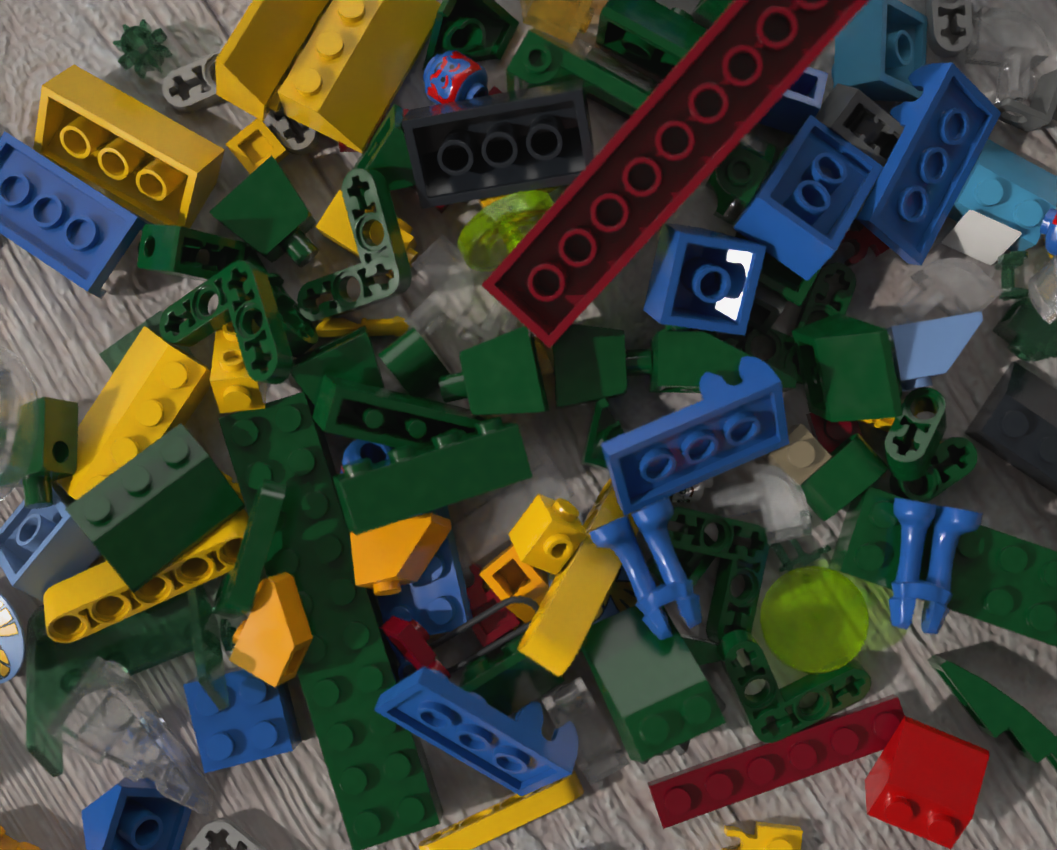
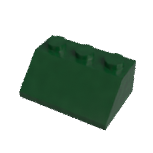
(648, 34)
(156, 507)

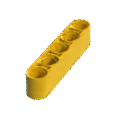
(575, 593)
(102, 598)

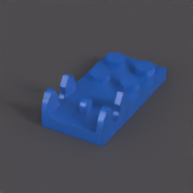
(929, 161)
(61, 217)
(701, 439)
(439, 596)
(480, 735)

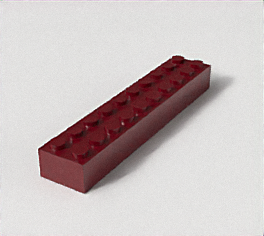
(662, 157)

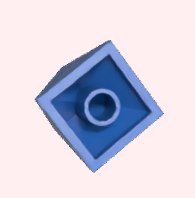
(134, 819)

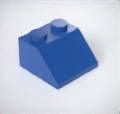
(703, 279)

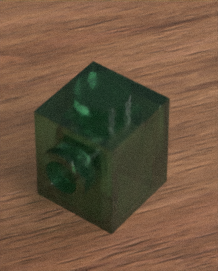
(1027, 332)

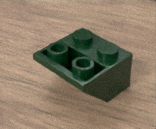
(848, 369)
(508, 678)

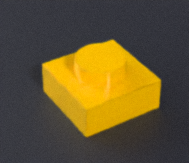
(256, 145)

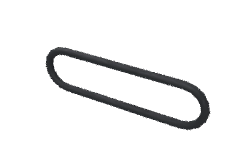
(514, 599)

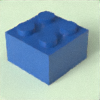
(252, 727)

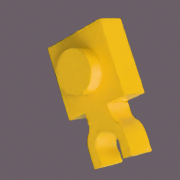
(767, 837)

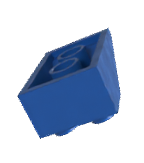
(809, 198)

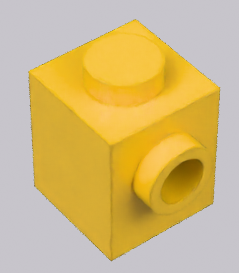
(548, 533)

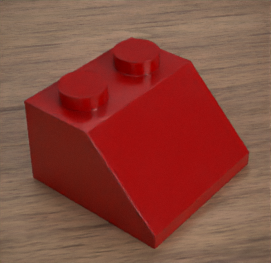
(926, 782)

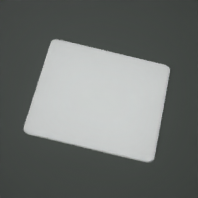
(981, 237)

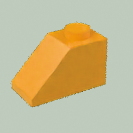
(397, 552)

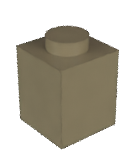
(800, 456)

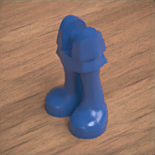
(652, 523)
(935, 591)

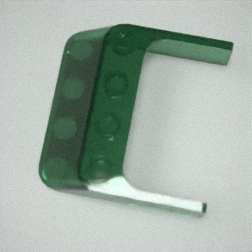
(136, 643)

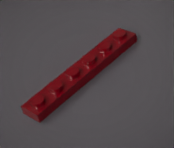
(775, 764)

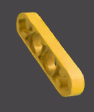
(504, 816)

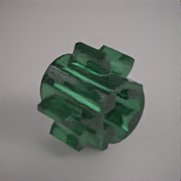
(133, 39)

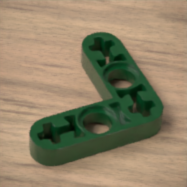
(375, 259)
(239, 308)
(784, 344)
(733, 561)
(240, 584)
(772, 700)

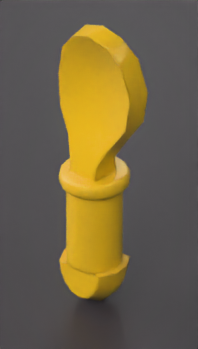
(376, 327)

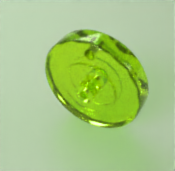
(500, 227)
(814, 620)

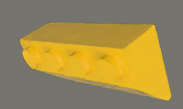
(265, 51)
(356, 66)
(125, 148)
(139, 404)

